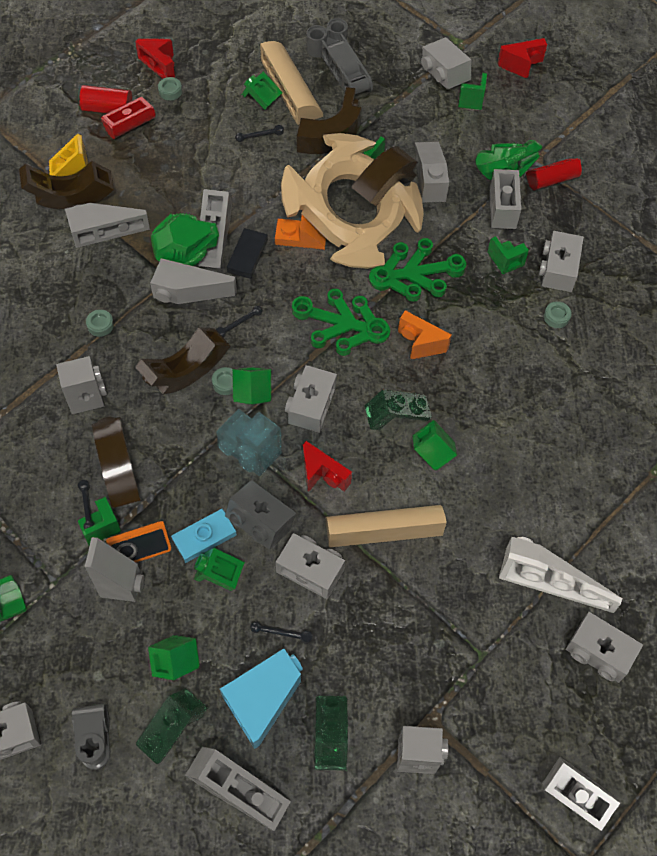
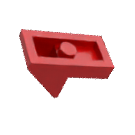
(157, 55)
(519, 56)
(319, 465)

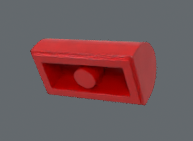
(103, 99)
(128, 117)
(554, 173)

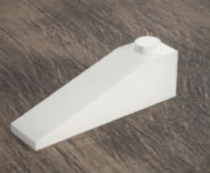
(544, 571)

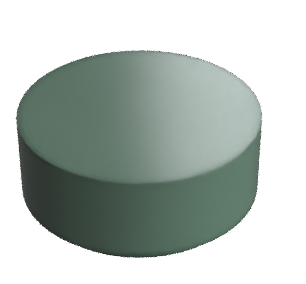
(170, 88)
(557, 314)
(99, 323)
(223, 381)

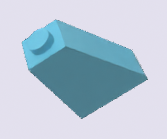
(262, 694)

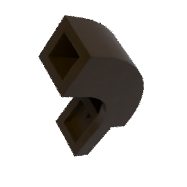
(346, 121)
(384, 173)
(64, 192)
(186, 365)
(115, 461)

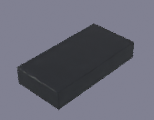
(247, 253)

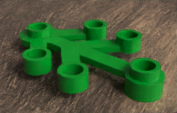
(415, 272)
(343, 322)

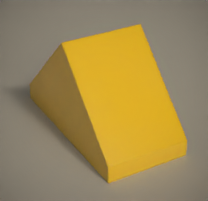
(69, 159)

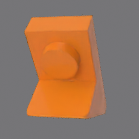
(298, 234)
(427, 337)

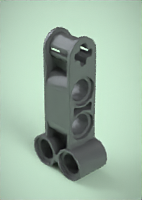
(338, 55)

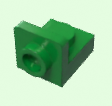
(262, 90)
(218, 568)

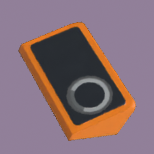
(142, 542)

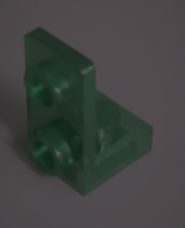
(393, 404)
(169, 723)
(331, 733)

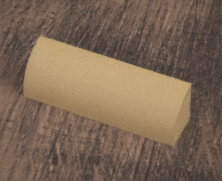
(289, 80)
(385, 525)

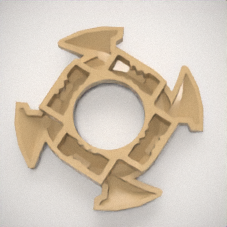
(361, 240)

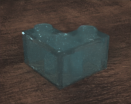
(250, 440)

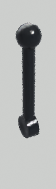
(278, 130)
(257, 310)
(84, 486)
(305, 636)

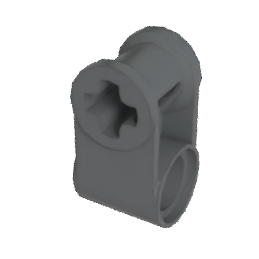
(92, 730)

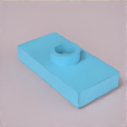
(203, 535)

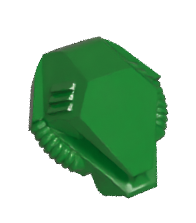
(506, 157)
(183, 239)

